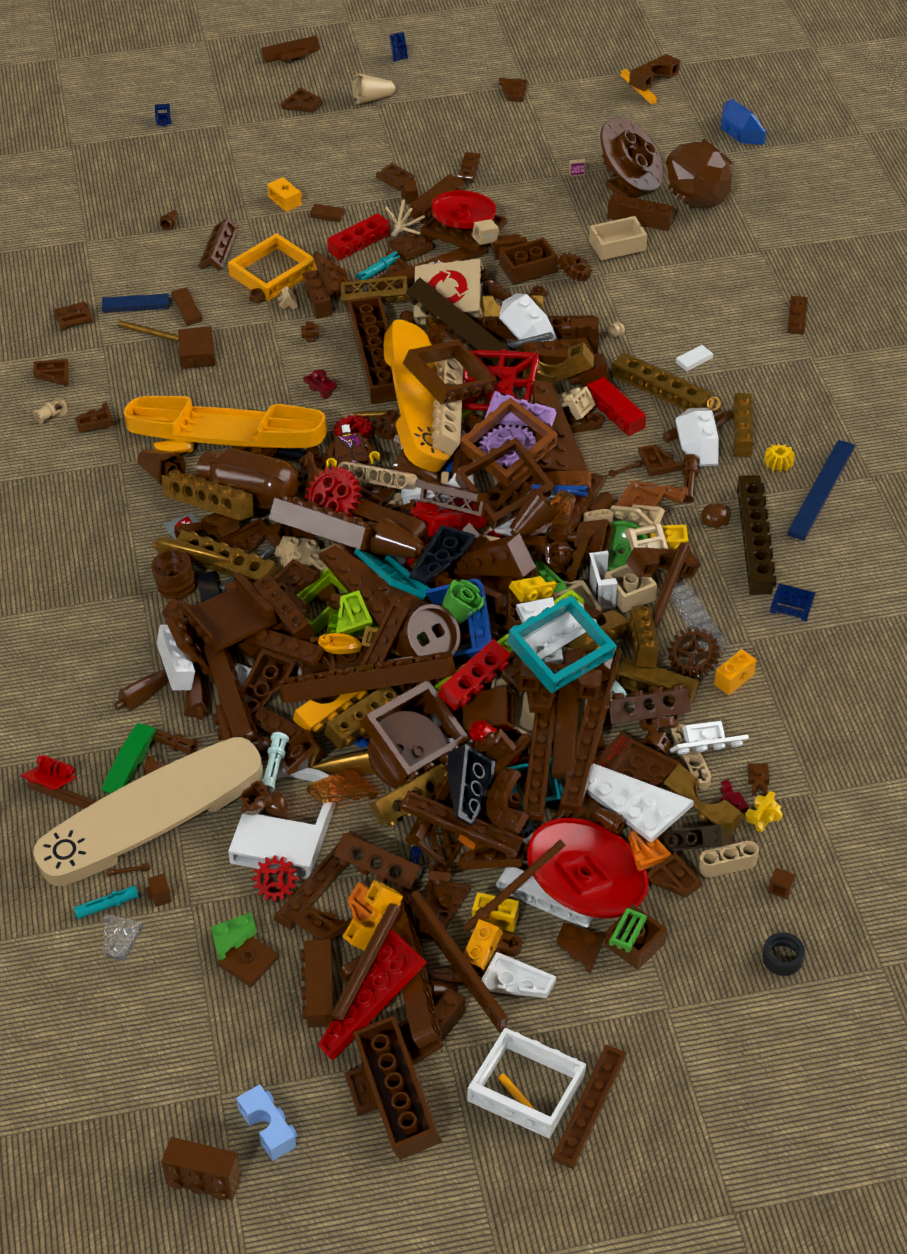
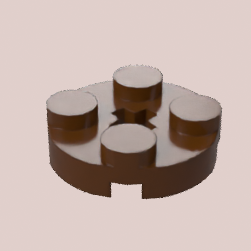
(653, 724)

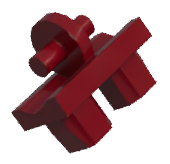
(320, 382)

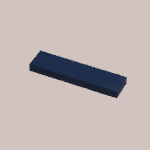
(135, 303)

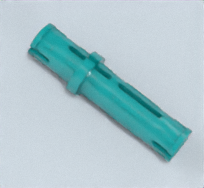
(382, 264)
(106, 902)

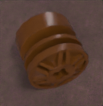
(173, 574)

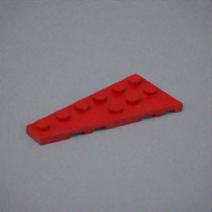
(388, 974)

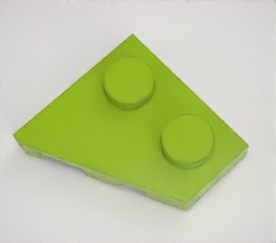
(352, 614)

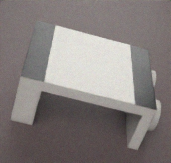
(602, 590)

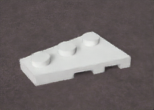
(517, 978)

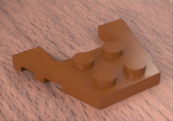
(650, 495)

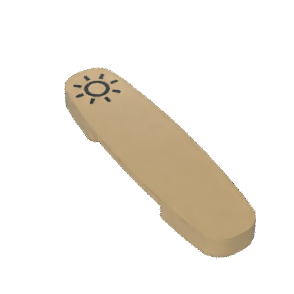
(146, 810)

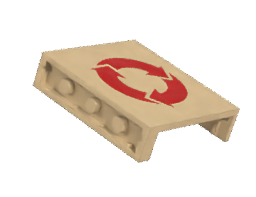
(456, 282)

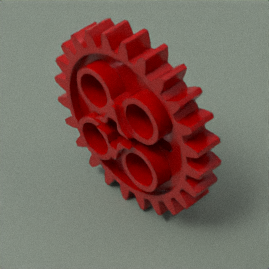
(320, 488)

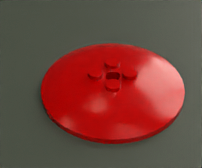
(591, 850)

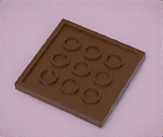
(456, 236)

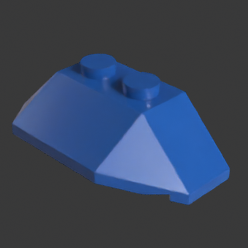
(742, 124)

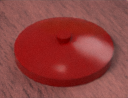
(462, 208)

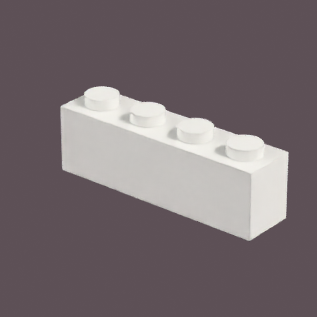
(176, 663)

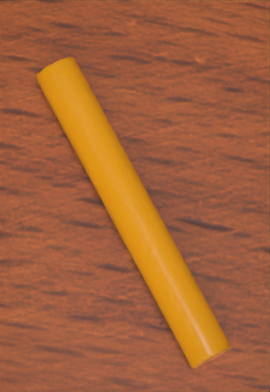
(513, 1090)

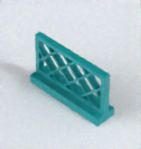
(393, 573)

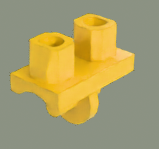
(766, 811)

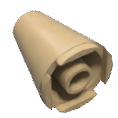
(371, 88)

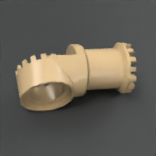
(50, 411)

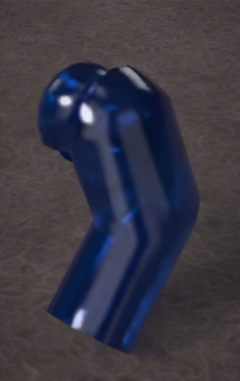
(415, 856)

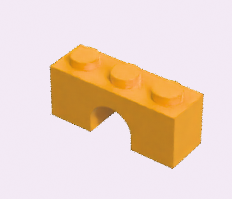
(378, 897)

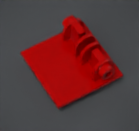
(50, 773)

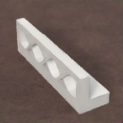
(554, 631)

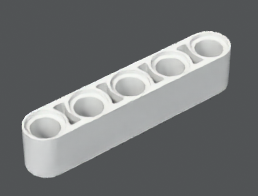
(533, 894)

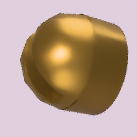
(711, 402)

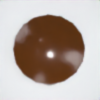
(385, 426)

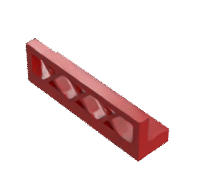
(450, 518)

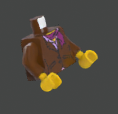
(350, 448)

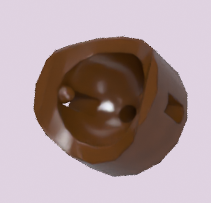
(562, 551)
(657, 741)

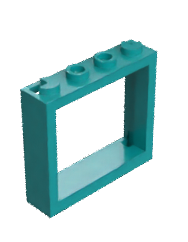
(575, 670)

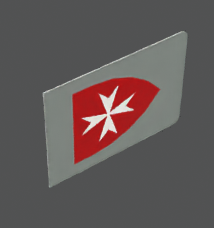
(171, 525)

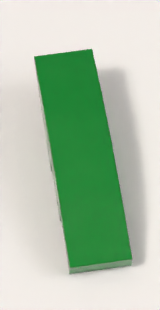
(129, 758)

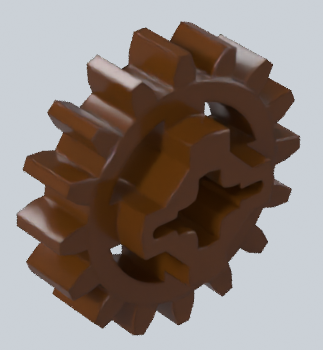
(574, 266)

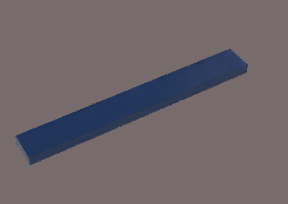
(821, 490)

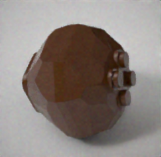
(699, 174)

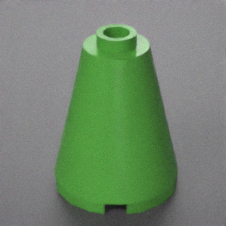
(462, 600)

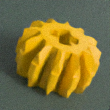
(779, 457)

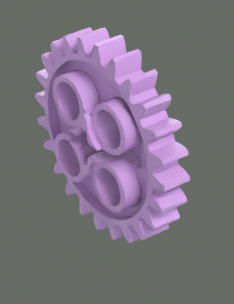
(499, 436)

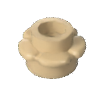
(617, 329)

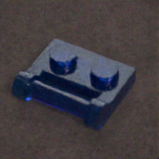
(793, 597)

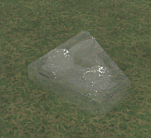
(120, 936)

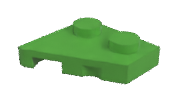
(233, 933)

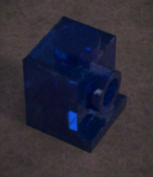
(163, 118)

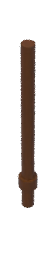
(483, 913)

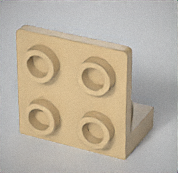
(578, 400)

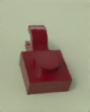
(735, 799)

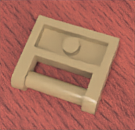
(654, 542)

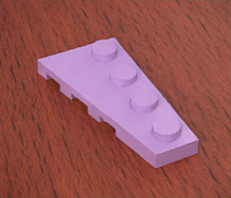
(542, 412)

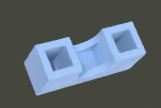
(258, 1106)

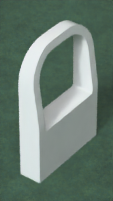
(268, 836)

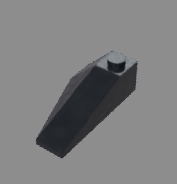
(442, 551)
(468, 779)

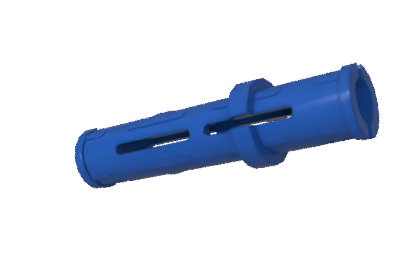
(575, 490)

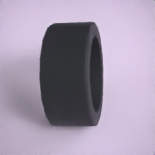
(787, 940)

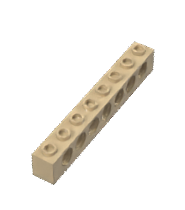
(447, 416)

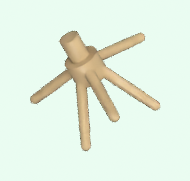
(400, 225)

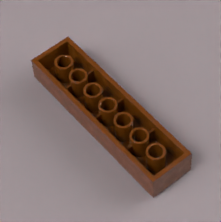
(368, 328)

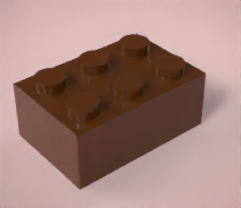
(528, 260)
(201, 1168)

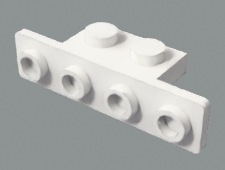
(705, 736)

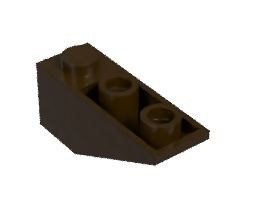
(698, 837)

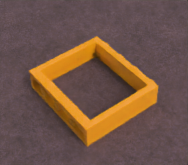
(275, 286)

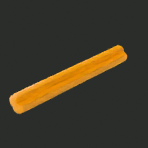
(648, 95)

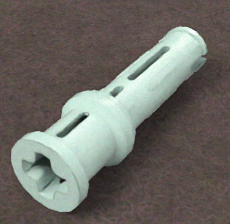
(276, 754)

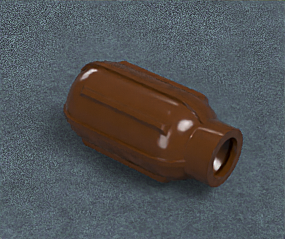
(250, 472)

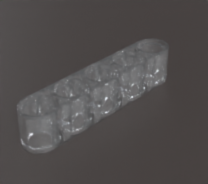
(694, 613)

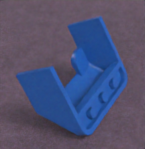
(478, 623)

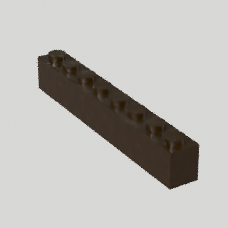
(456, 322)

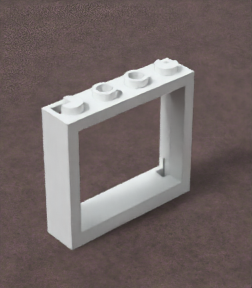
(512, 1109)

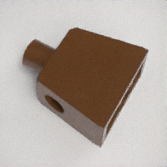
(598, 371)
(602, 536)

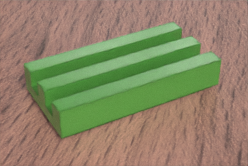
(621, 943)

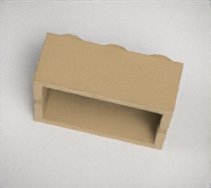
(618, 238)

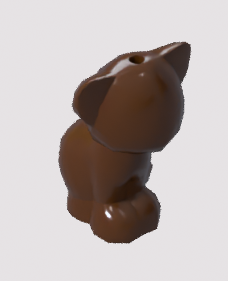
(257, 798)

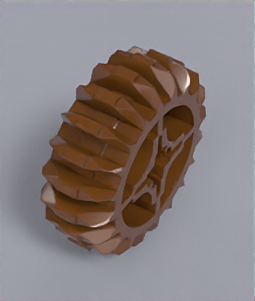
(694, 637)

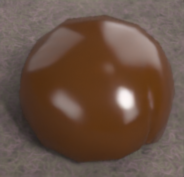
(715, 515)

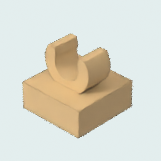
(288, 299)

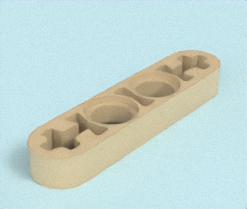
(692, 756)

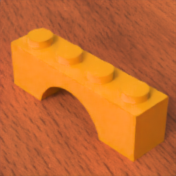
(315, 715)

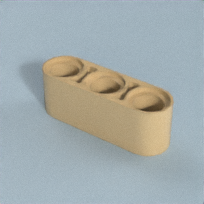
(728, 859)

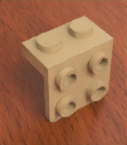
(638, 514)
(300, 549)

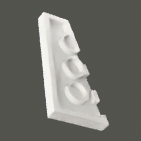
(534, 608)

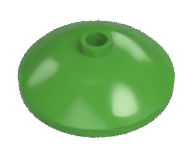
(620, 542)

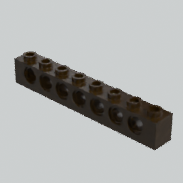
(755, 535)

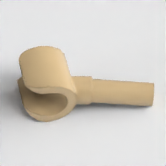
(397, 499)

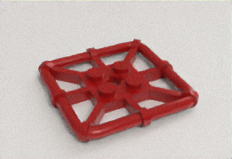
(506, 375)

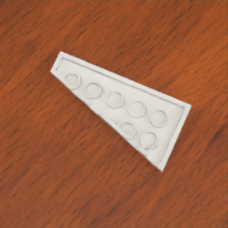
(644, 806)

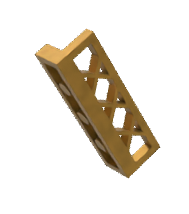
(387, 295)

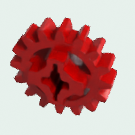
(357, 424)
(281, 872)

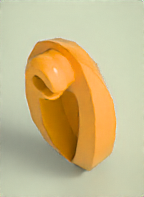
(174, 446)
(339, 643)

